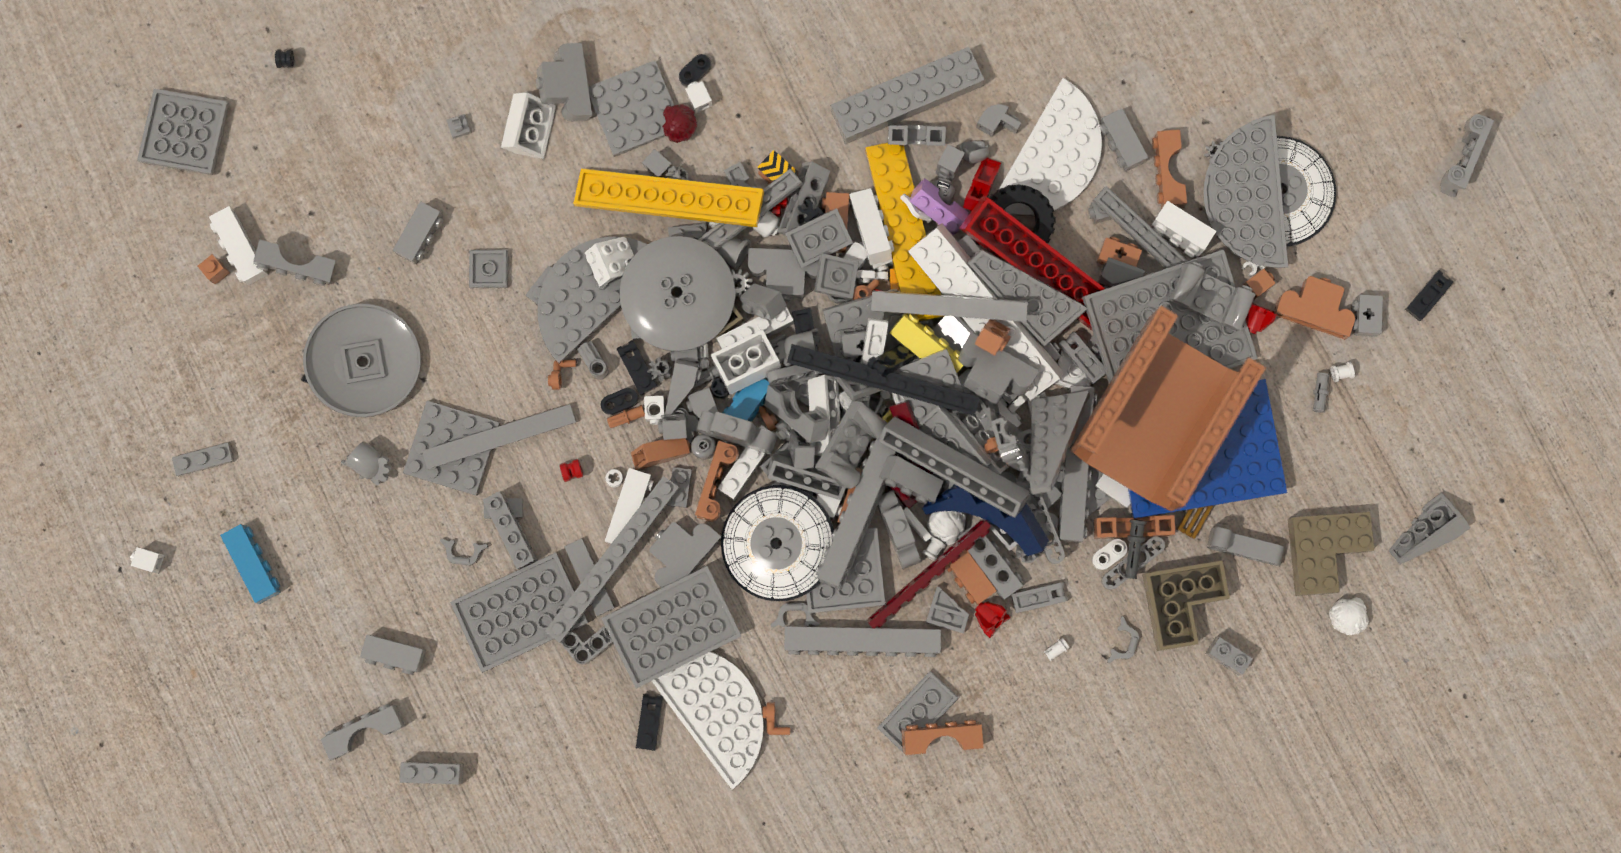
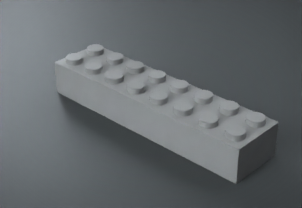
(907, 95)

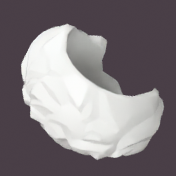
(946, 526)
(1349, 616)

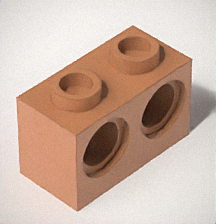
(993, 337)

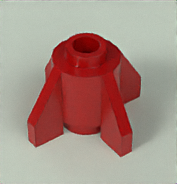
(1259, 318)
(990, 617)

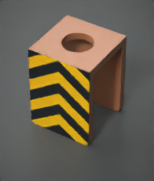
(773, 167)

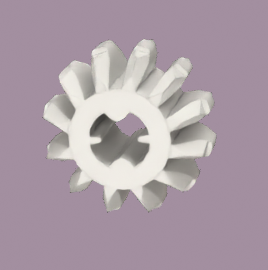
(744, 282)

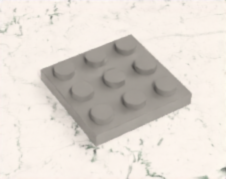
(933, 369)

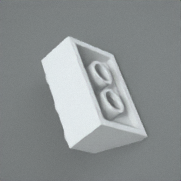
(528, 126)

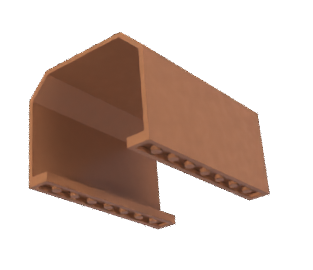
(1164, 415)

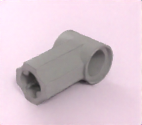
(593, 359)

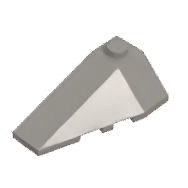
(1433, 528)

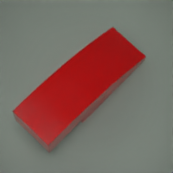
(982, 182)

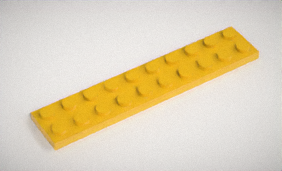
(892, 180)
(669, 197)

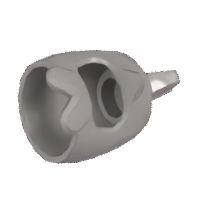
(806, 339)
(368, 463)

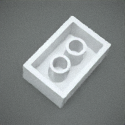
(1183, 230)
(745, 362)

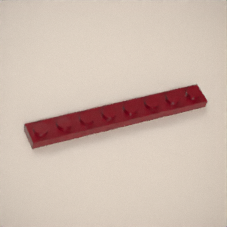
(935, 568)

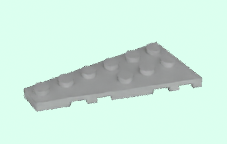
(1047, 308)
(1052, 432)

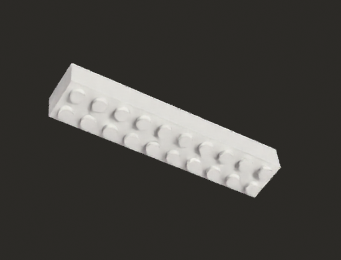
(948, 269)

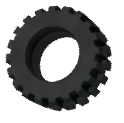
(1035, 200)

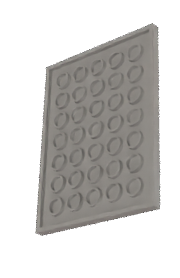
(1123, 309)

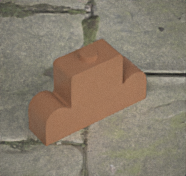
(1317, 307)

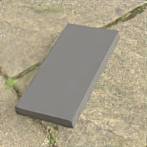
(921, 706)

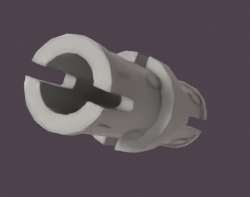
(1320, 392)

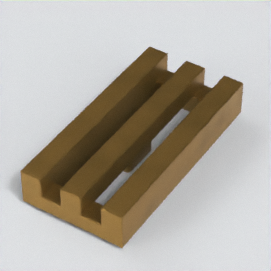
(1199, 525)

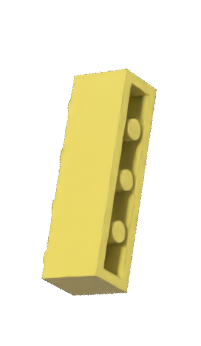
(921, 339)

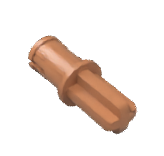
(626, 417)

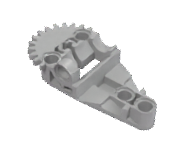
(1009, 438)

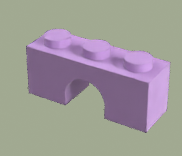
(927, 199)

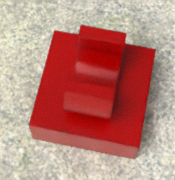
(777, 208)

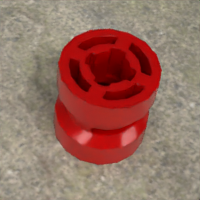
(576, 470)

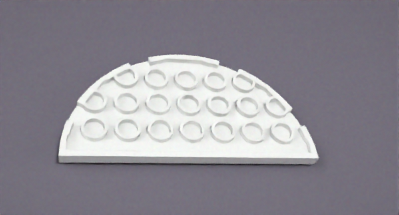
(1059, 151)
(718, 711)

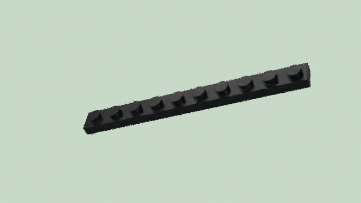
(892, 382)

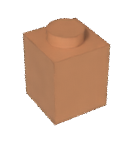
(213, 269)
(1260, 282)

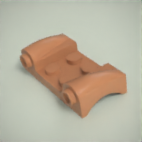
(724, 455)

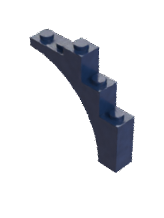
(1022, 529)

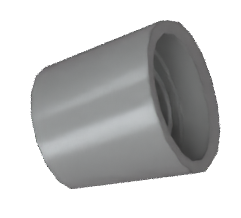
(735, 252)

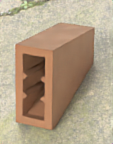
(659, 452)

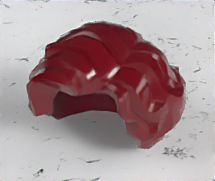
(679, 123)

